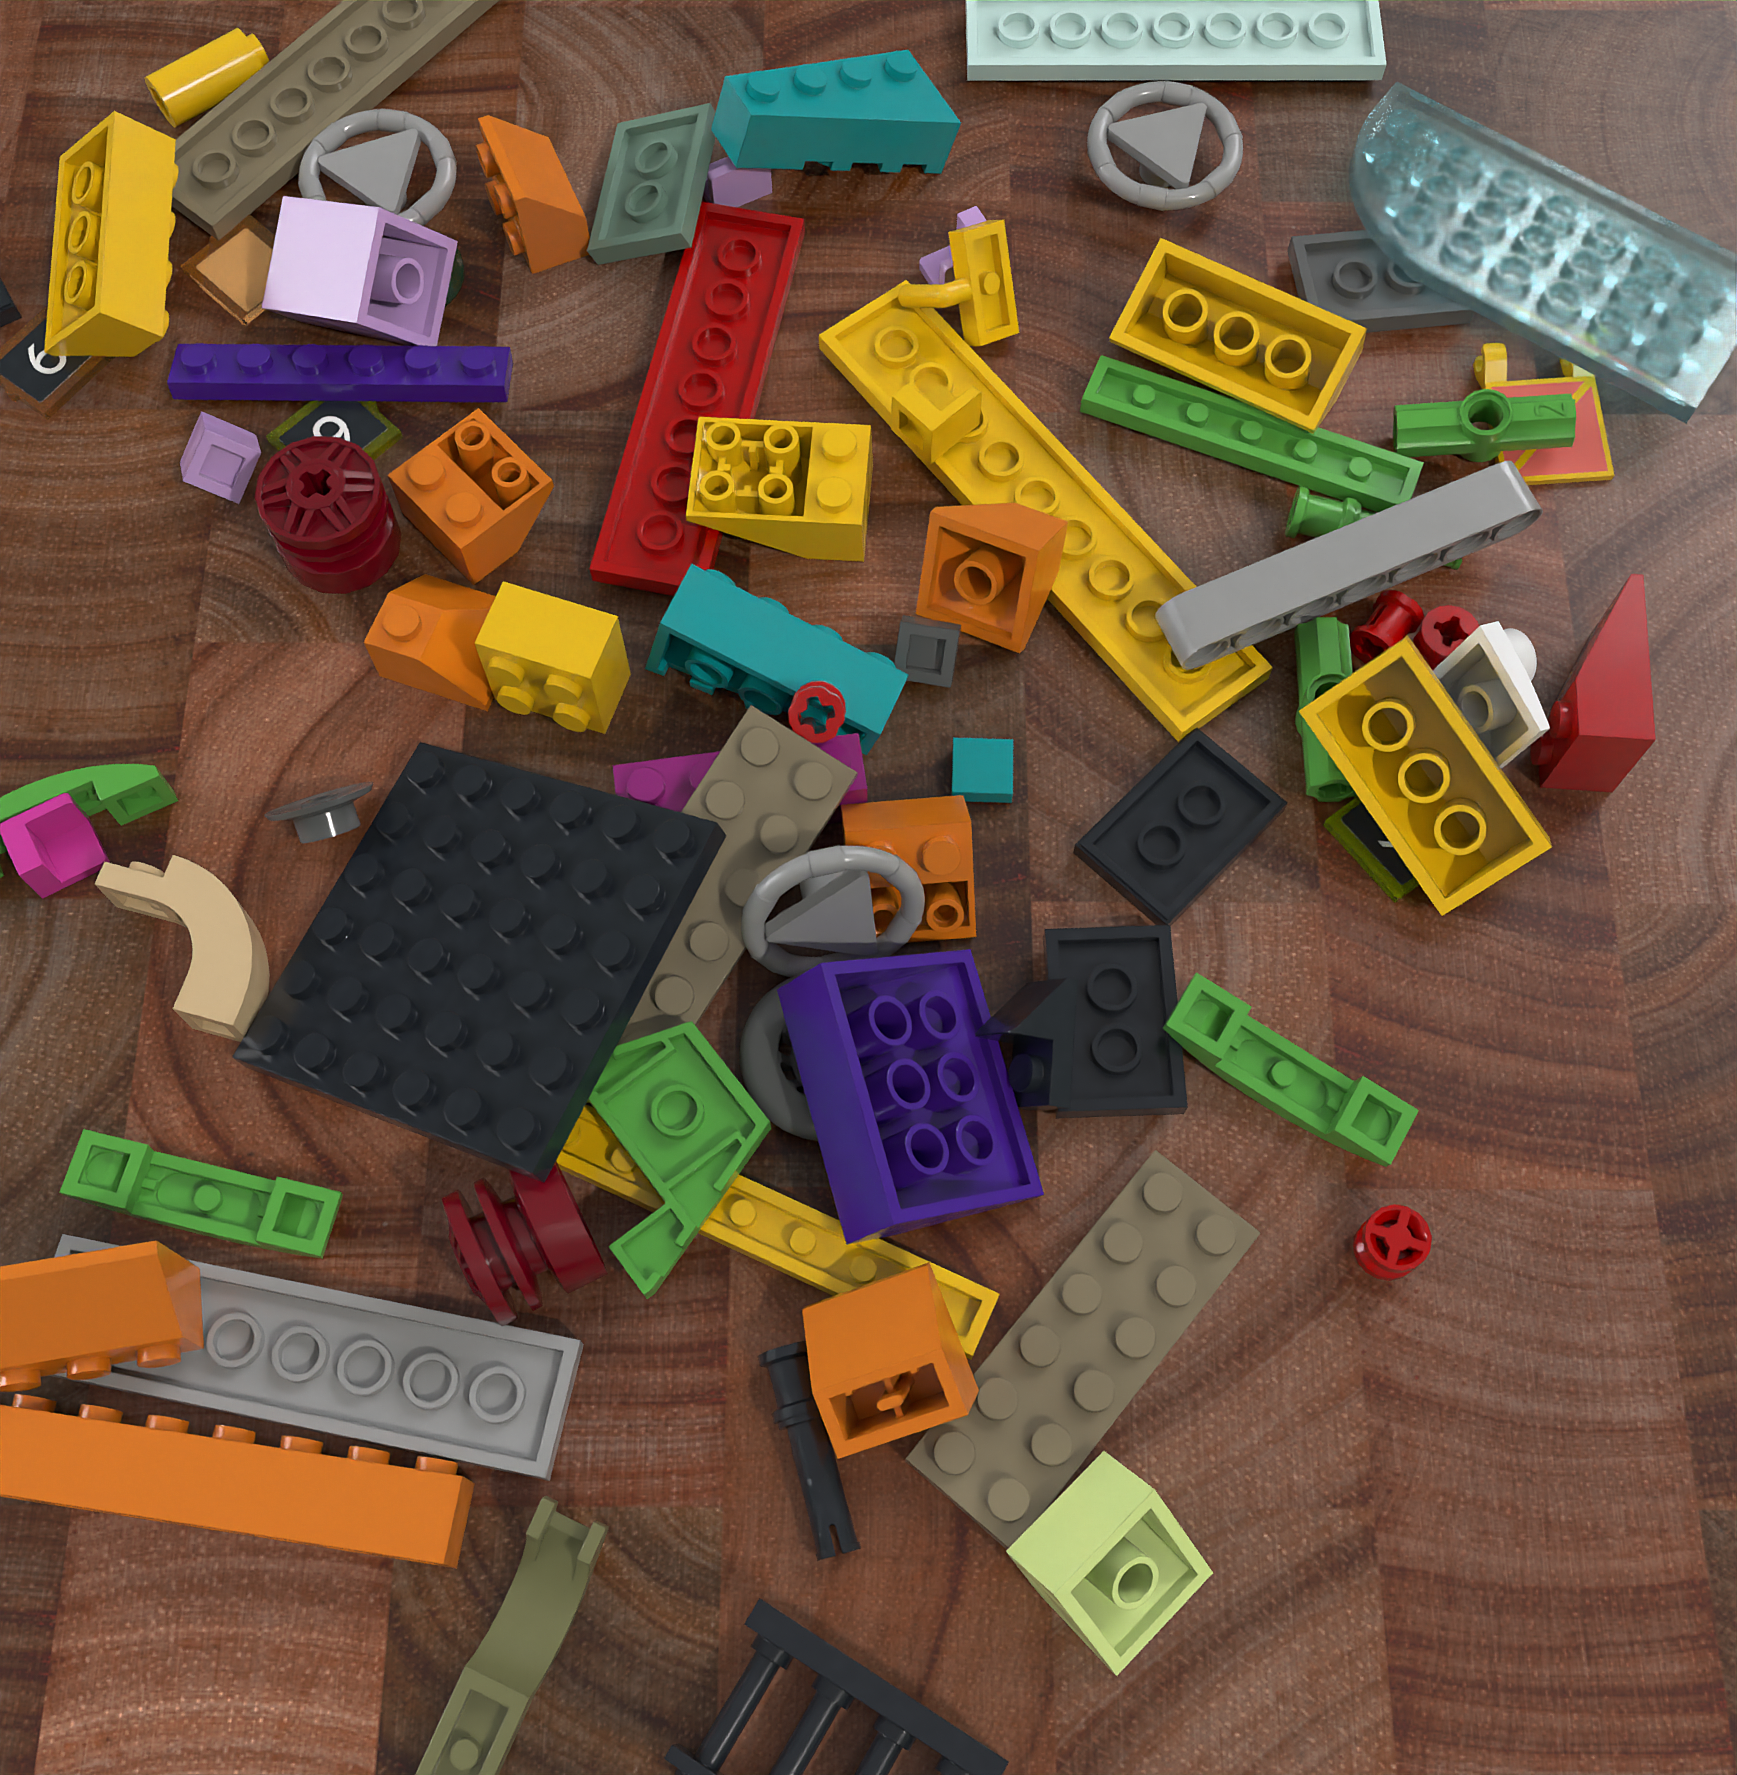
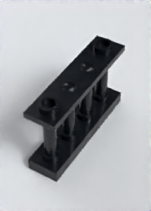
(837, 1685)

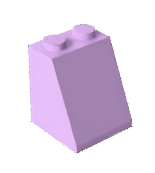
(359, 271)

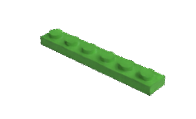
(1248, 436)

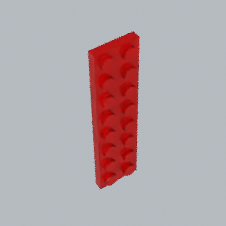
(704, 365)

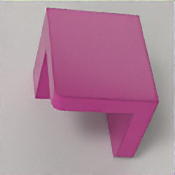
(53, 845)

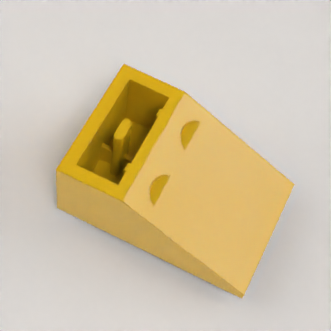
(784, 484)

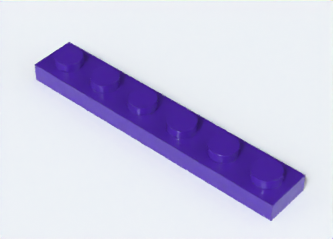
(341, 373)

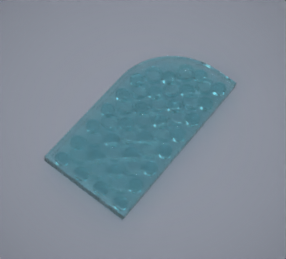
(1546, 251)

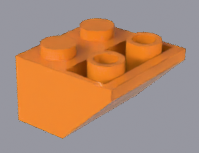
(532, 195)
(472, 495)
(933, 840)
(886, 1361)

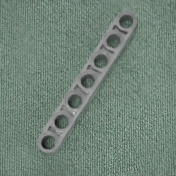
(1347, 565)

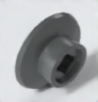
(323, 813)

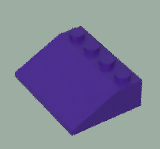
(905, 1094)

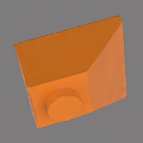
(990, 569)
(429, 637)

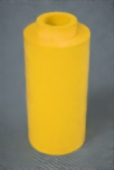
(205, 76)

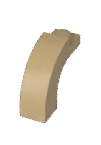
(228, 955)

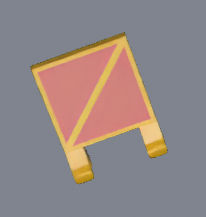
(1590, 454)

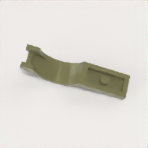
(518, 1647)

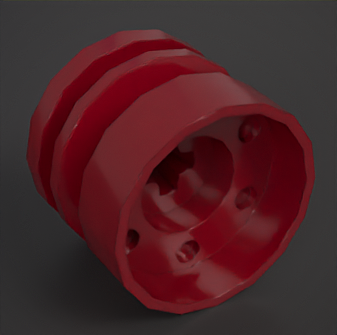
(328, 514)
(521, 1239)

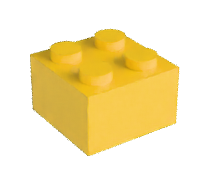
(553, 658)

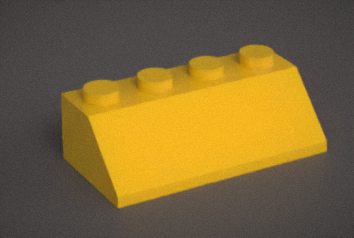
(112, 241)
(1239, 336)
(1425, 776)

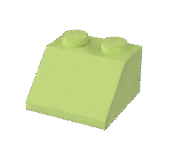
(1111, 1561)

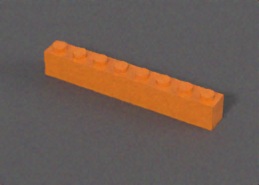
(232, 1482)

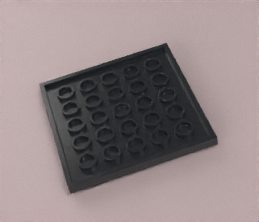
(482, 955)

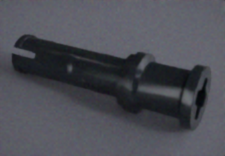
(810, 1448)

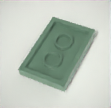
(653, 185)

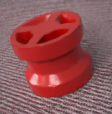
(1438, 628)
(1400, 1231)

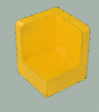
(934, 421)

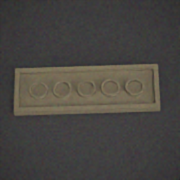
(772, 803)
(1084, 1349)

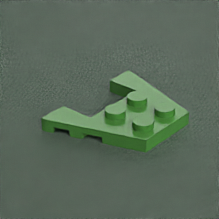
(686, 1132)

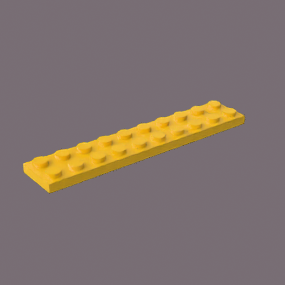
(1109, 567)

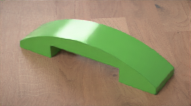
(122, 789)
(1287, 1078)
(201, 1196)

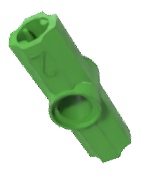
(1516, 421)
(1321, 663)

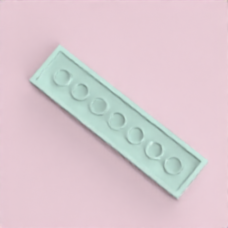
(1174, 40)

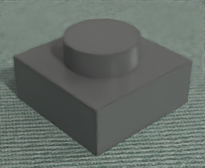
(927, 650)

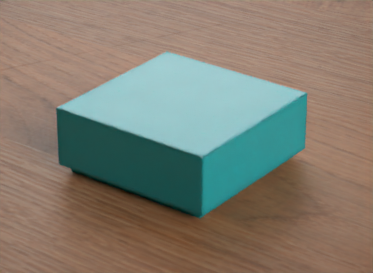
(982, 769)

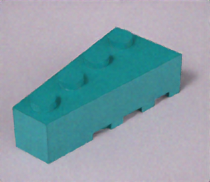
(836, 115)
(768, 654)

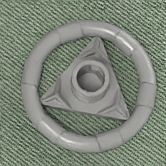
(1163, 145)
(382, 167)
(833, 911)

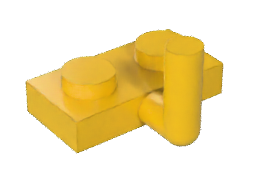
(980, 286)

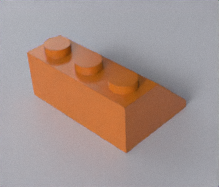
(97, 1312)

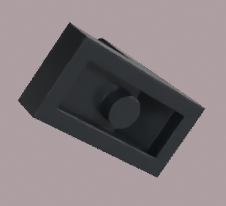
(1042, 1032)

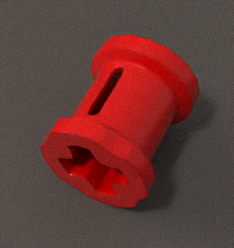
(1389, 623)
(806, 726)

